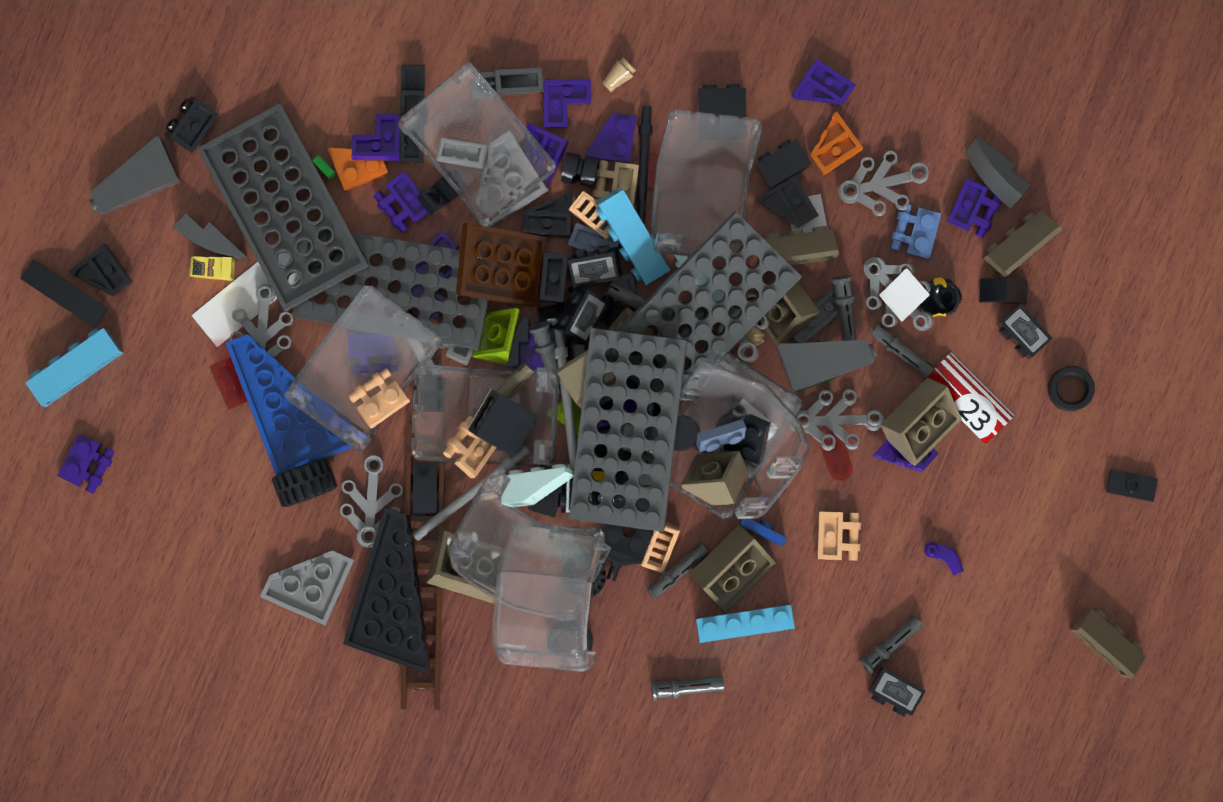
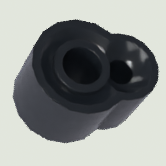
(686, 433)

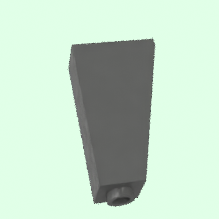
(139, 177)
(819, 361)

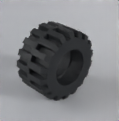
(304, 482)

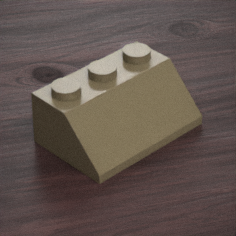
(1021, 243)
(805, 247)
(921, 421)
(732, 568)
(444, 576)
(1109, 642)

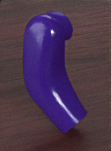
(946, 554)

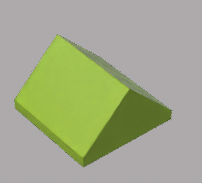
(498, 336)

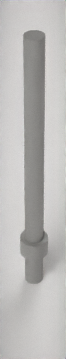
(561, 354)
(507, 464)

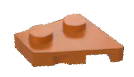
(835, 146)
(355, 172)

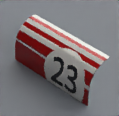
(974, 401)

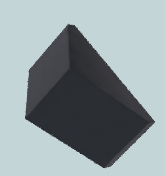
(1003, 290)

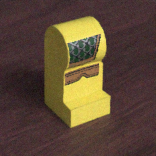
(212, 267)

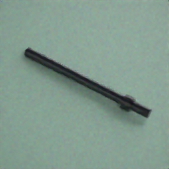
(645, 131)

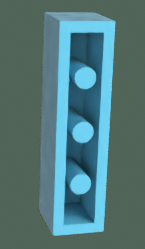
(632, 236)
(74, 367)
(745, 623)

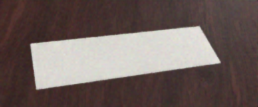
(216, 314)

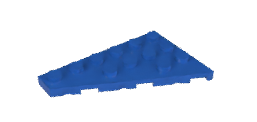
(286, 431)

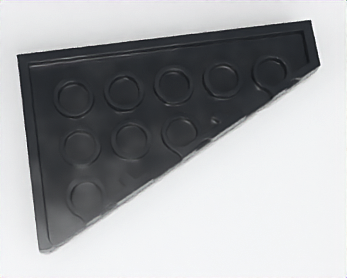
(389, 605)

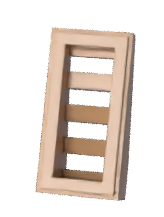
(582, 216)
(672, 528)

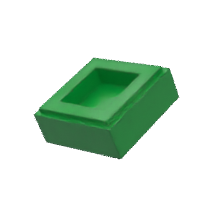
(324, 167)

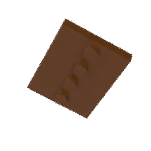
(500, 265)

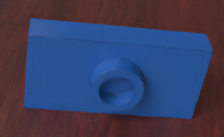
(764, 530)

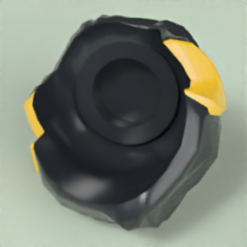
(943, 297)

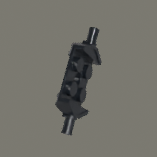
(626, 549)

